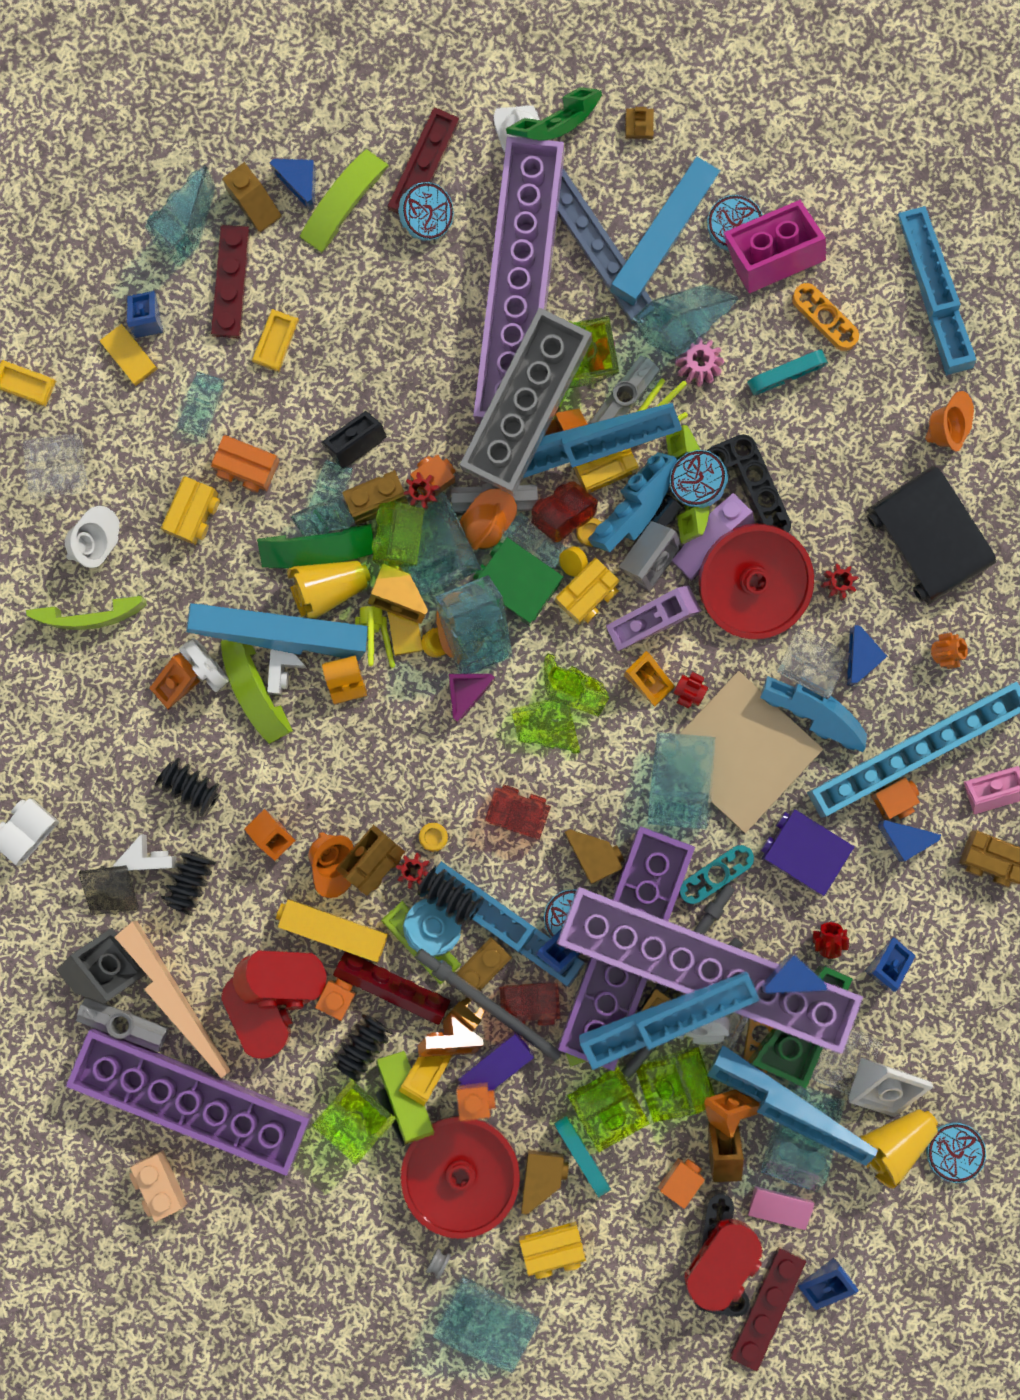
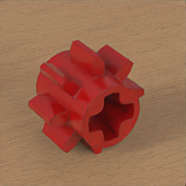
(417, 497)
(831, 583)
(690, 690)
(422, 872)
(830, 940)

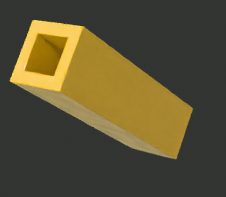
(331, 930)

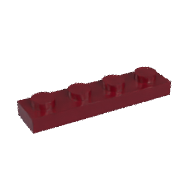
(426, 154)
(230, 281)
(391, 988)
(767, 1309)

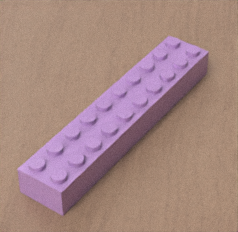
(519, 256)
(694, 961)

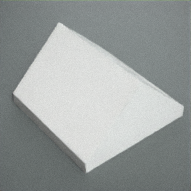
(885, 1088)

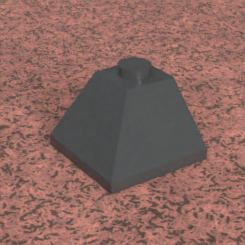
(100, 969)

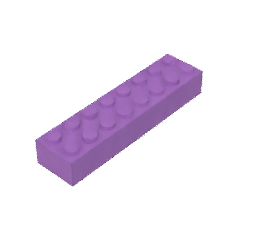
(646, 883)
(189, 1101)

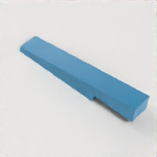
(664, 231)
(937, 291)
(603, 438)
(278, 631)
(511, 928)
(667, 1020)
(787, 1107)

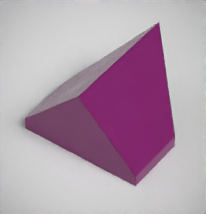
(466, 691)

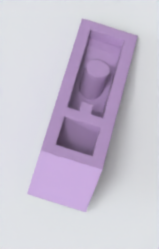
(723, 519)
(654, 617)

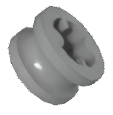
(438, 1263)

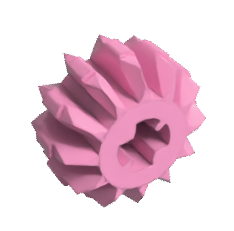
(707, 355)

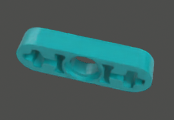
(792, 369)
(738, 868)
(582, 1156)

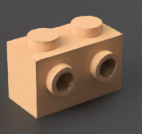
(158, 1186)

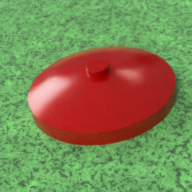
(756, 581)
(460, 1178)

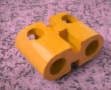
(344, 679)

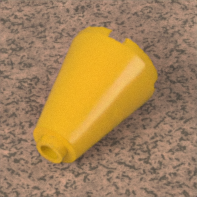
(326, 586)
(900, 1145)

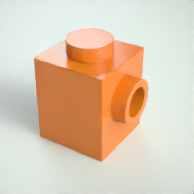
(440, 469)
(896, 799)
(269, 835)
(336, 999)
(475, 1101)
(682, 1182)

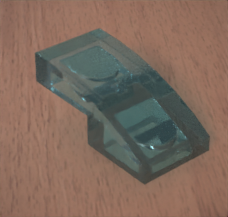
(201, 404)
(331, 483)
(323, 518)
(534, 541)

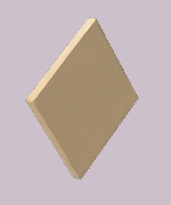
(755, 750)

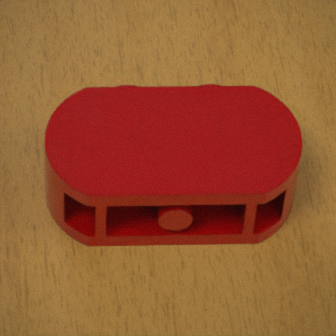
(279, 979)
(259, 1030)
(723, 1265)

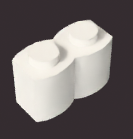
(25, 830)

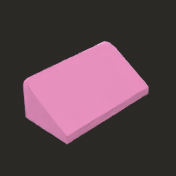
(994, 790)
(780, 1208)

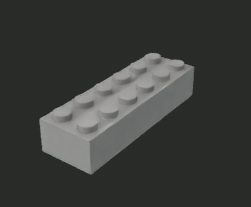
(526, 401)

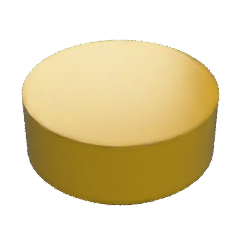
(586, 531)
(573, 561)
(431, 644)
(433, 837)

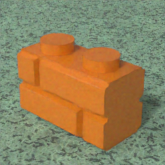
(245, 464)

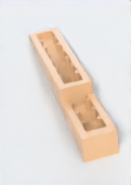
(169, 996)

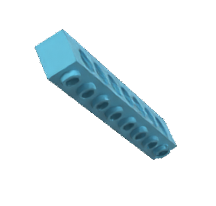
(916, 750)

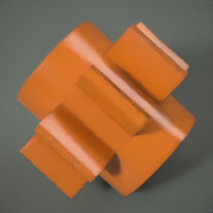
(949, 650)

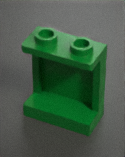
(520, 579)

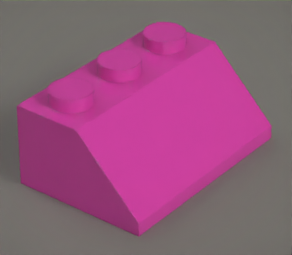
(775, 246)

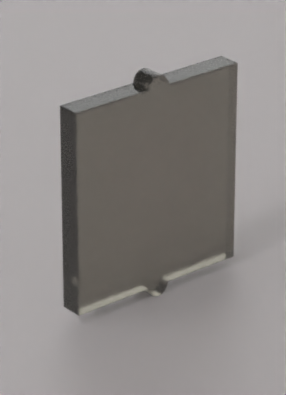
(108, 890)

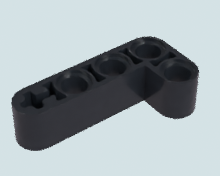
(753, 490)
(706, 1225)

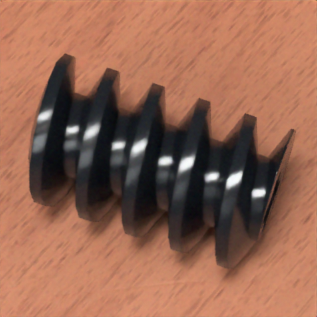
(189, 787)
(188, 881)
(449, 896)
(361, 1047)

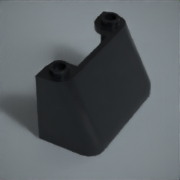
(933, 534)

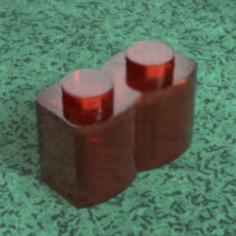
(564, 511)
(517, 812)
(532, 1002)

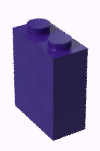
(806, 852)
(498, 1063)

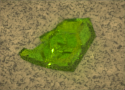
(573, 688)
(535, 725)

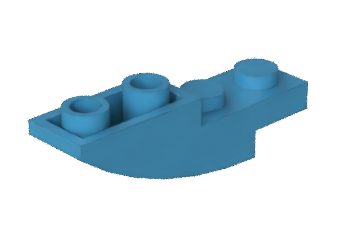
(642, 499)
(827, 717)

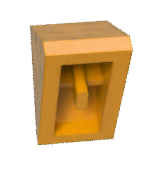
(649, 678)

